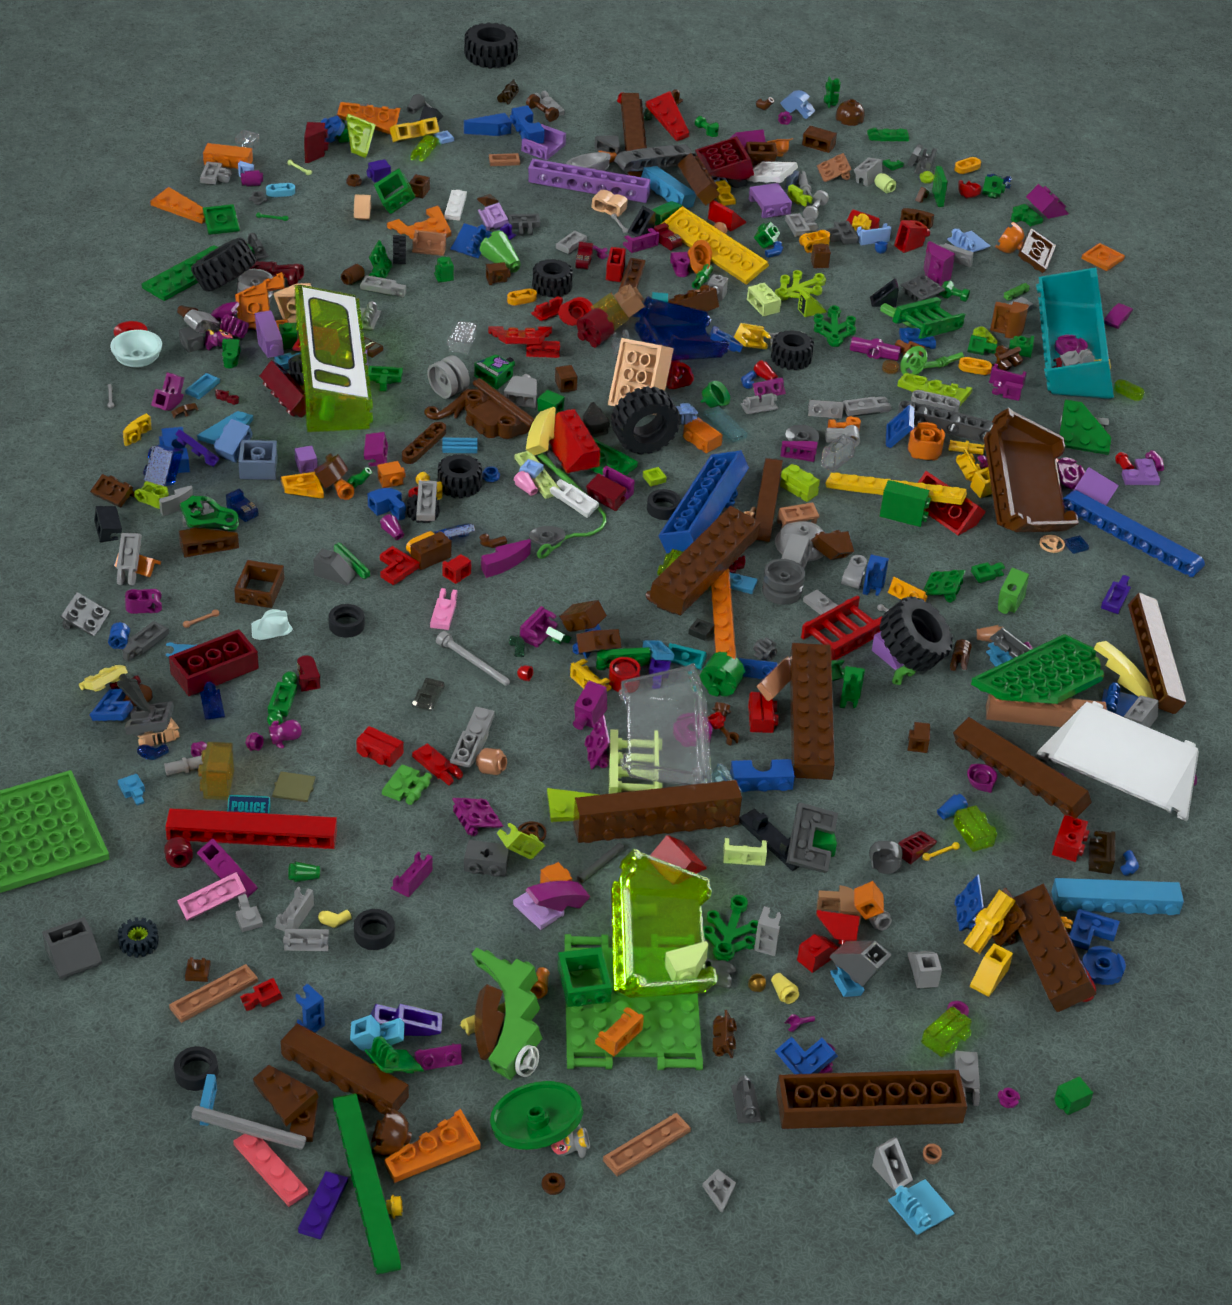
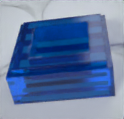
(1076, 544)

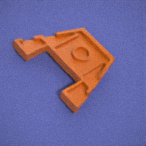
(434, 224)
(257, 300)

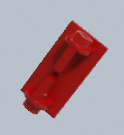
(547, 309)
(544, 349)

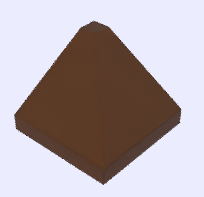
(487, 200)

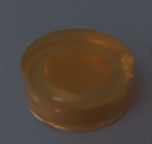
(890, 367)

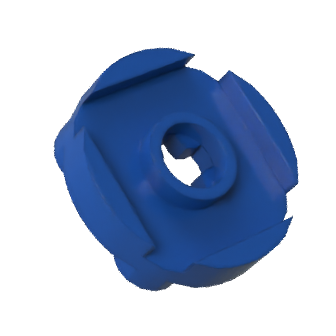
(335, 127)
(1100, 975)

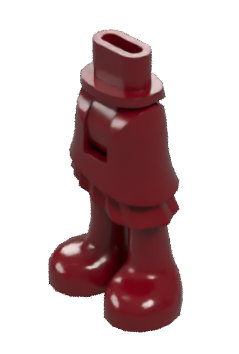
(291, 272)

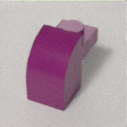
(171, 393)

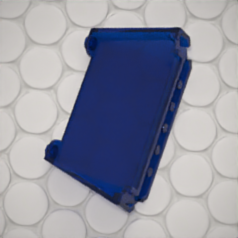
(679, 329)

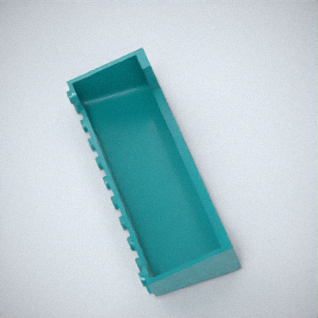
(1073, 306)

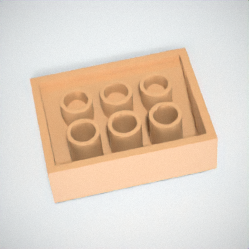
(639, 366)

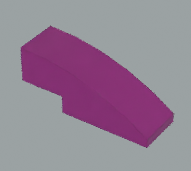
(505, 557)
(558, 894)

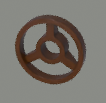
(532, 825)

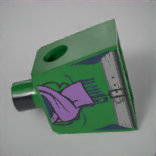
(494, 370)

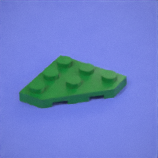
(1082, 430)

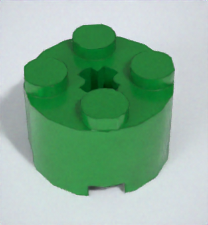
(722, 674)

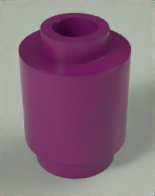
(251, 178)

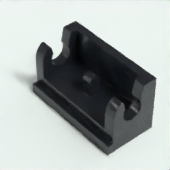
(107, 523)

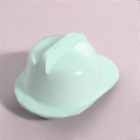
(271, 625)

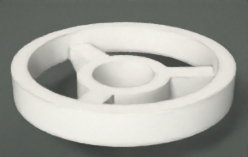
(530, 1060)

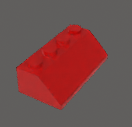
(574, 443)
(953, 516)

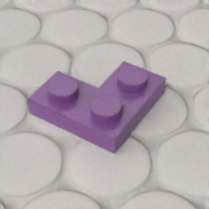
(1144, 475)

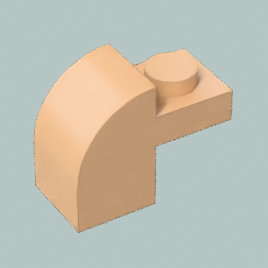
(362, 207)

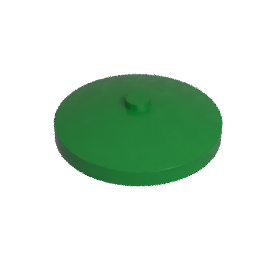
(536, 1115)

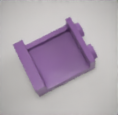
(553, 142)
(771, 200)

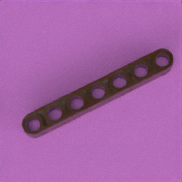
(768, 497)

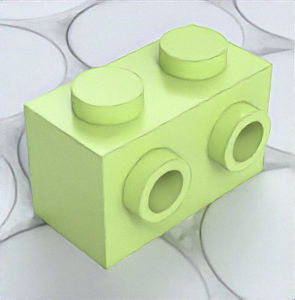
(763, 299)

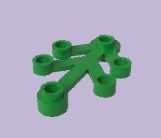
(833, 338)
(730, 932)

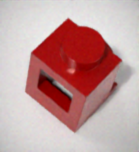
(456, 568)

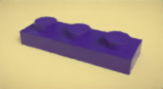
(323, 1205)

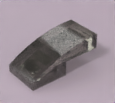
(428, 695)

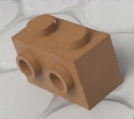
(629, 299)

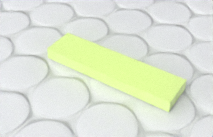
(543, 480)

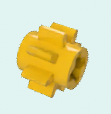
(861, 221)

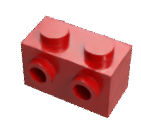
(1070, 838)

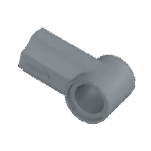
(851, 431)

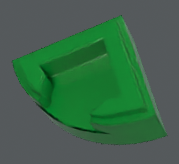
(893, 165)

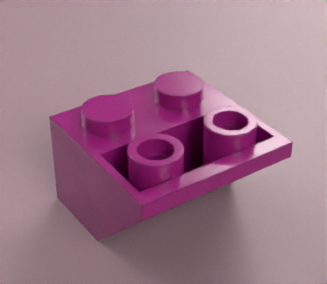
(1046, 203)

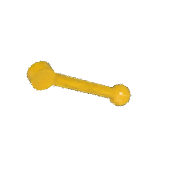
(926, 856)

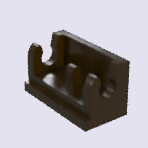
(1102, 852)

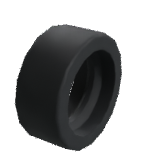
(662, 495)
(346, 630)
(374, 942)
(191, 1054)

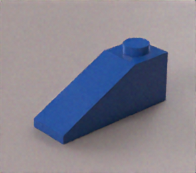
(488, 125)

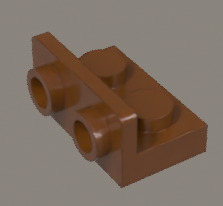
(112, 490)

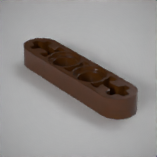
(435, 430)

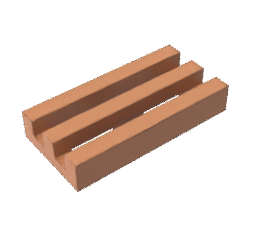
(504, 159)

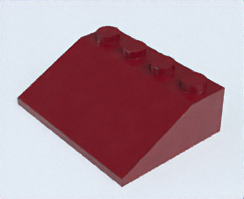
(726, 159)

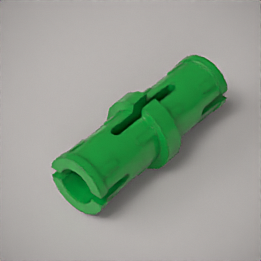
(702, 276)

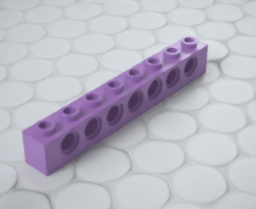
(588, 180)

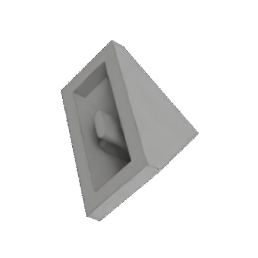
(891, 1164)

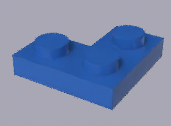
(112, 707)
(1090, 924)
(807, 1062)

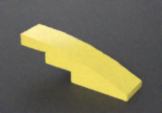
(1129, 674)

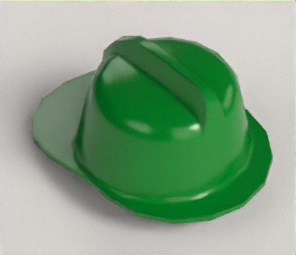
(715, 394)

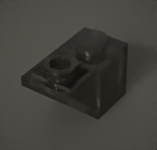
(595, 421)

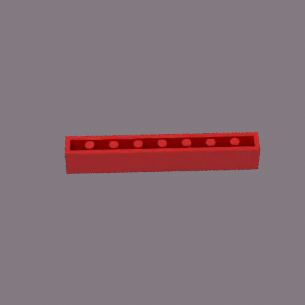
(252, 828)

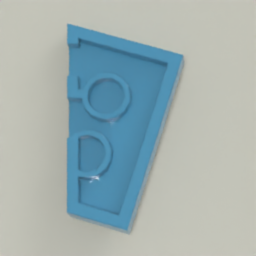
(214, 432)

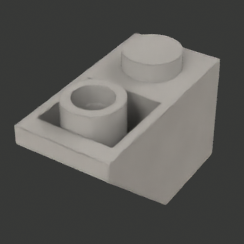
(925, 968)

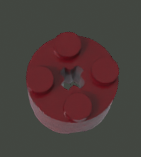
(595, 327)

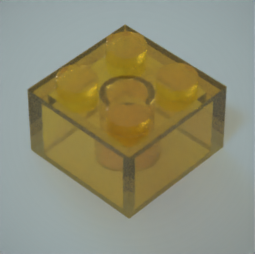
(216, 770)

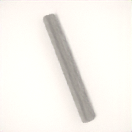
(248, 1127)

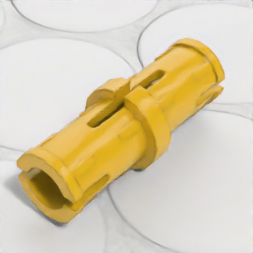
(970, 447)

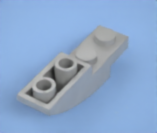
(473, 737)

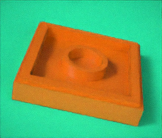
(1103, 257)

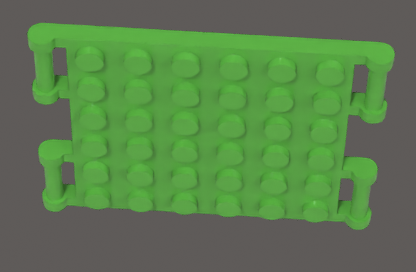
(669, 1021)

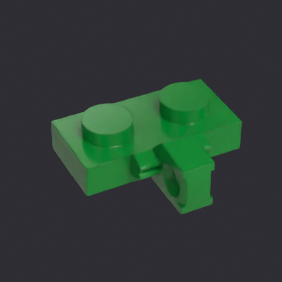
(1026, 214)
(385, 375)

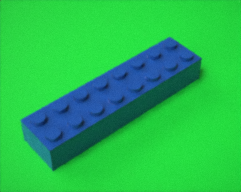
(704, 500)

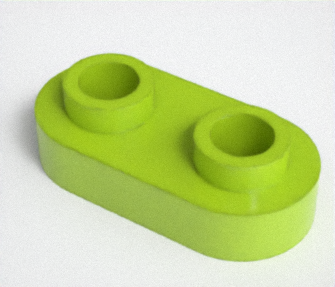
(983, 332)

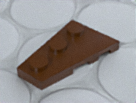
(284, 1093)

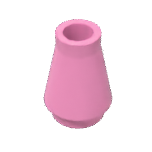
(525, 482)

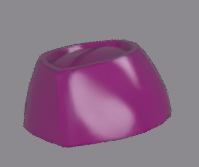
(982, 777)

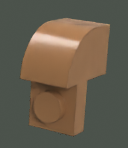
(838, 901)

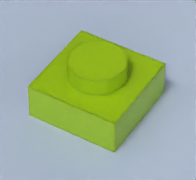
(654, 476)

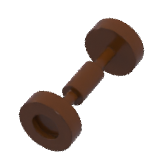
(551, 113)

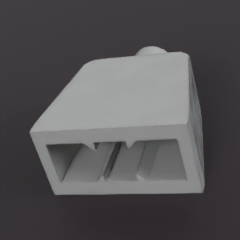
(522, 391)

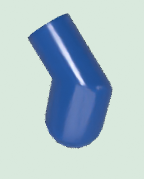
(775, 251)
(746, 379)
(1131, 863)

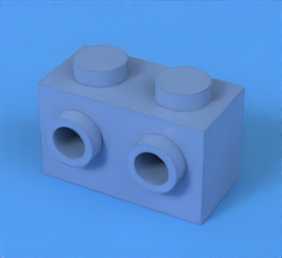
(229, 443)

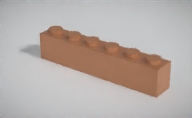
(1033, 712)

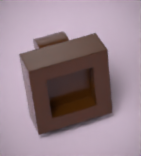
(197, 970)

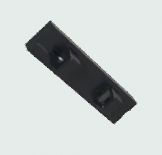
(776, 841)

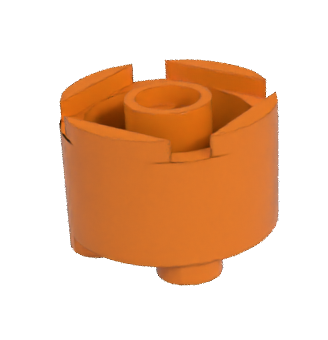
(926, 441)

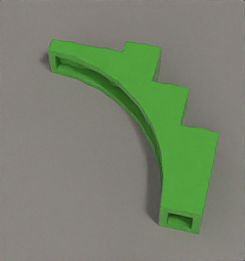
(520, 1007)

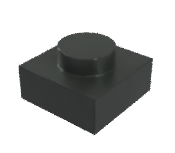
(701, 629)

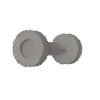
(819, 198)

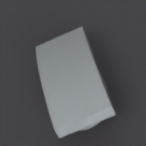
(171, 503)

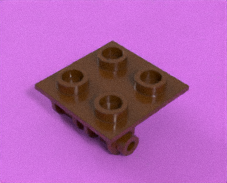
(1012, 922)

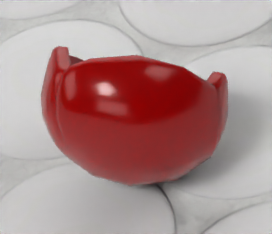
(969, 189)

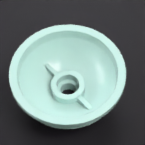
(136, 348)

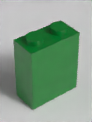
(905, 503)

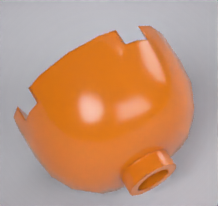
(1011, 239)

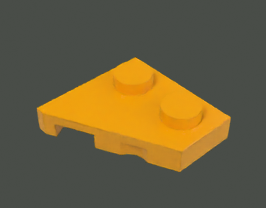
(303, 484)

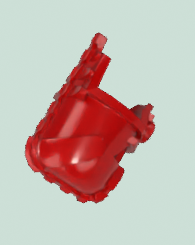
(676, 369)

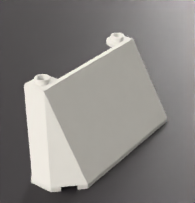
(1126, 757)

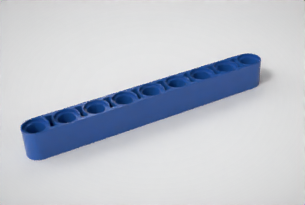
(1134, 533)

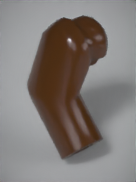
(764, 105)

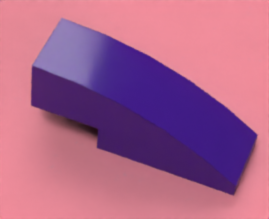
(416, 1020)

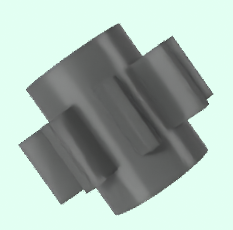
(765, 649)

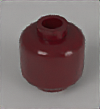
(178, 852)

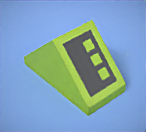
(808, 305)

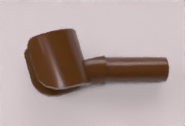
(729, 735)

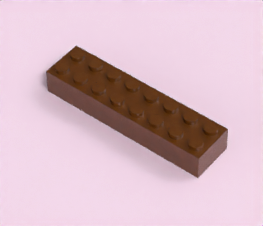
(704, 560)
(811, 711)
(657, 811)
(870, 1099)

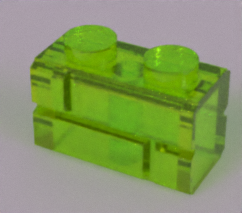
(975, 828)
(947, 1032)

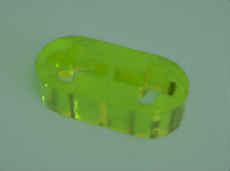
(1129, 390)

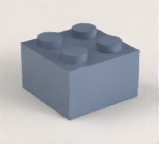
(258, 459)

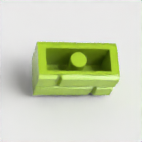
(799, 482)

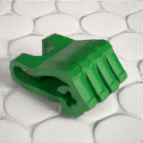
(213, 520)

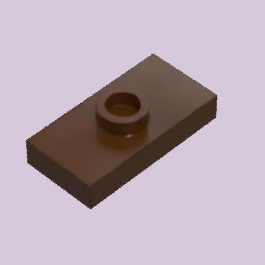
(305, 1122)

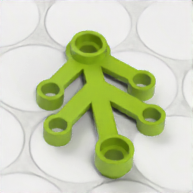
(784, 292)

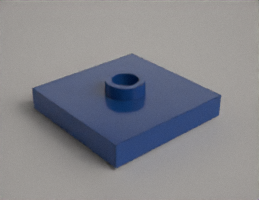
(900, 426)

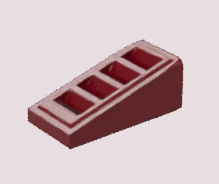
(912, 855)

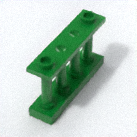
(924, 308)

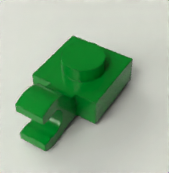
(979, 345)
(985, 572)

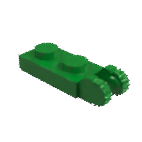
(888, 134)

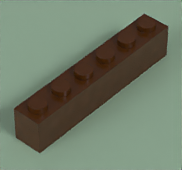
(699, 178)
(343, 1069)

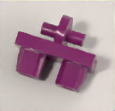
(773, 386)

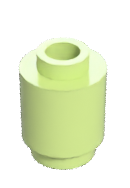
(885, 183)

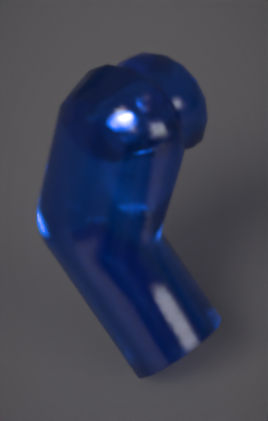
(151, 752)

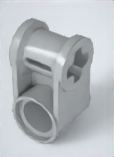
(854, 572)

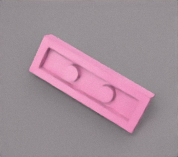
(211, 896)

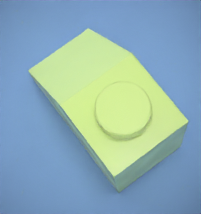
(686, 961)

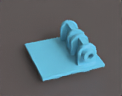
(920, 1206)

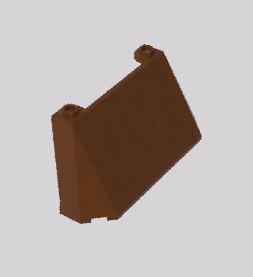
(1026, 475)

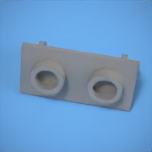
(754, 405)
(825, 409)
(306, 939)

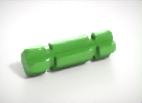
(1016, 291)

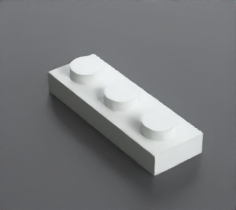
(455, 205)

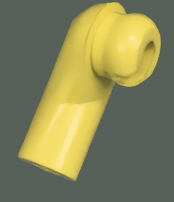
(332, 919)

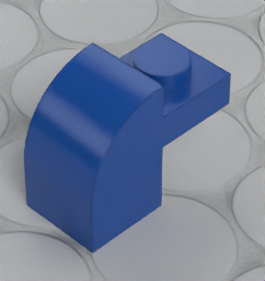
(387, 500)

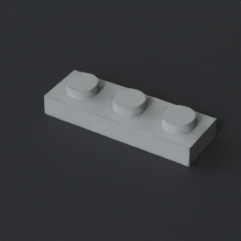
(426, 501)

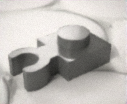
(915, 157)

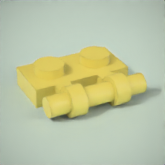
(103, 677)

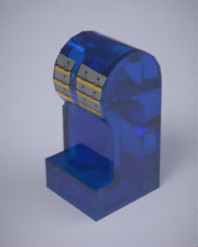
(238, 502)

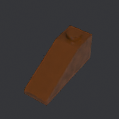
(205, 541)

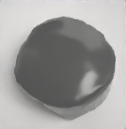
(886, 856)

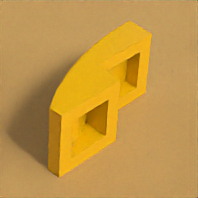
(725, 197)

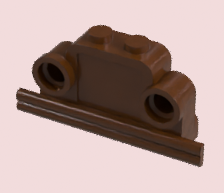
(494, 413)

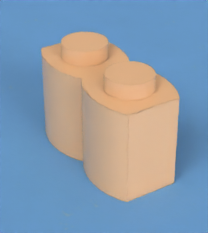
(608, 202)

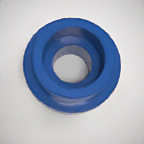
(490, 474)

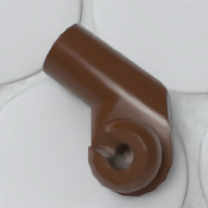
(492, 543)

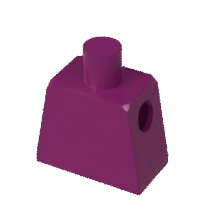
(590, 705)

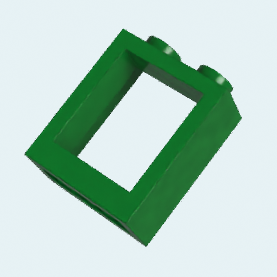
(390, 184)
(583, 960)

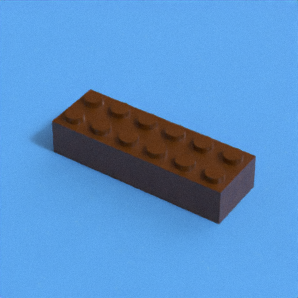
(1052, 950)

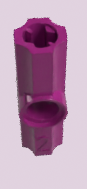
(881, 349)

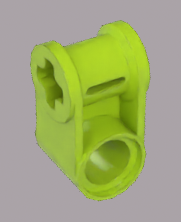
(151, 493)

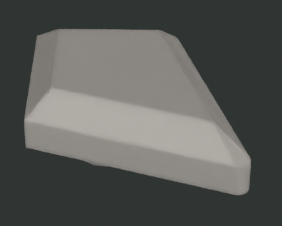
(719, 1188)

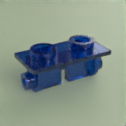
(212, 702)

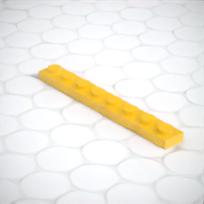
(876, 486)

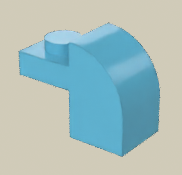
(367, 1028)

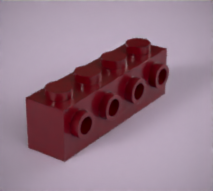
(285, 388)

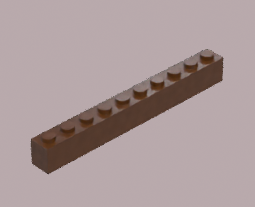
(633, 124)

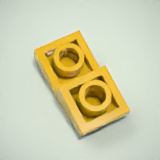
(133, 431)

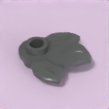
(724, 970)

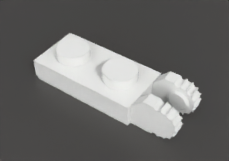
(574, 498)

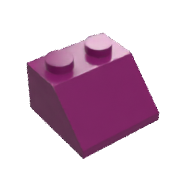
(938, 263)

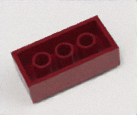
(213, 662)

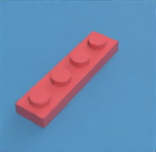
(271, 1168)

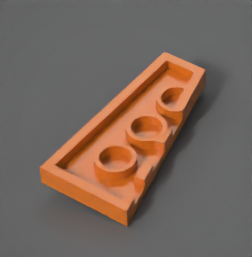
(382, 117)
(178, 204)
(445, 1143)

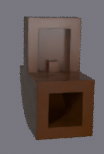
(331, 470)

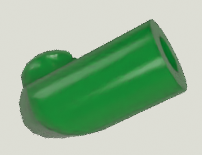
(360, 478)

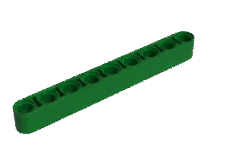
(367, 1184)

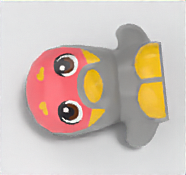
(577, 1140)

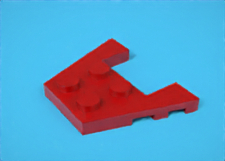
(516, 336)

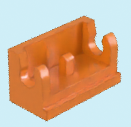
(621, 1032)

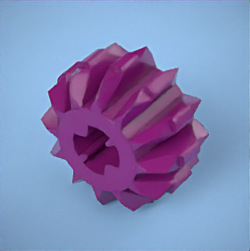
(234, 326)

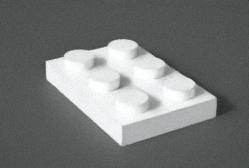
(772, 171)

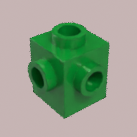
(993, 186)
(766, 234)

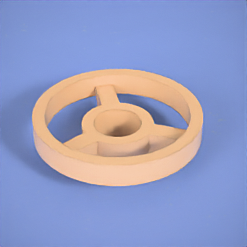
(1051, 541)

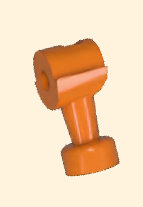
(849, 421)

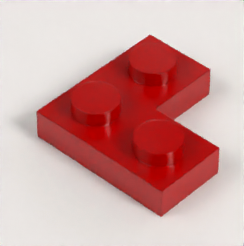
(399, 565)

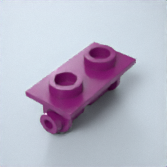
(439, 1056)

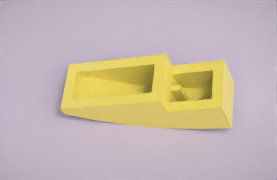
(541, 432)

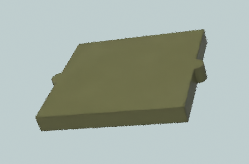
(294, 786)

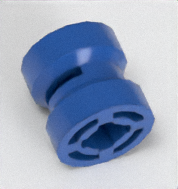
(119, 635)

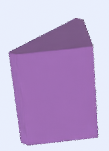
(1096, 486)

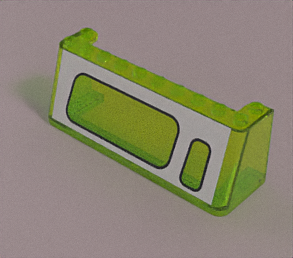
(333, 360)

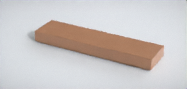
(775, 680)
(213, 993)
(646, 1144)

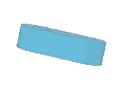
(280, 190)

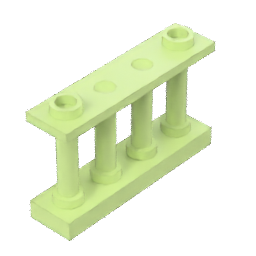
(617, 772)

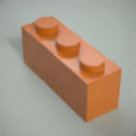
(227, 155)

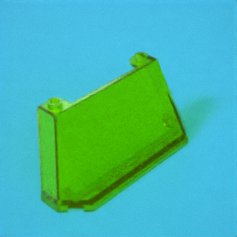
(654, 913)

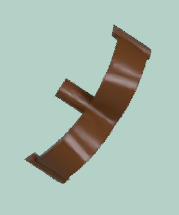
(188, 407)

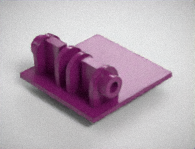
(597, 744)
(475, 814)

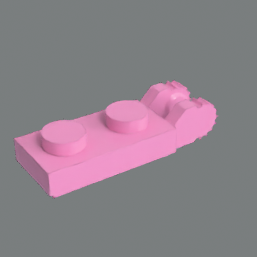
(443, 610)

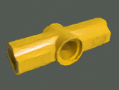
(989, 921)

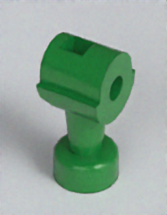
(711, 129)
(950, 290)

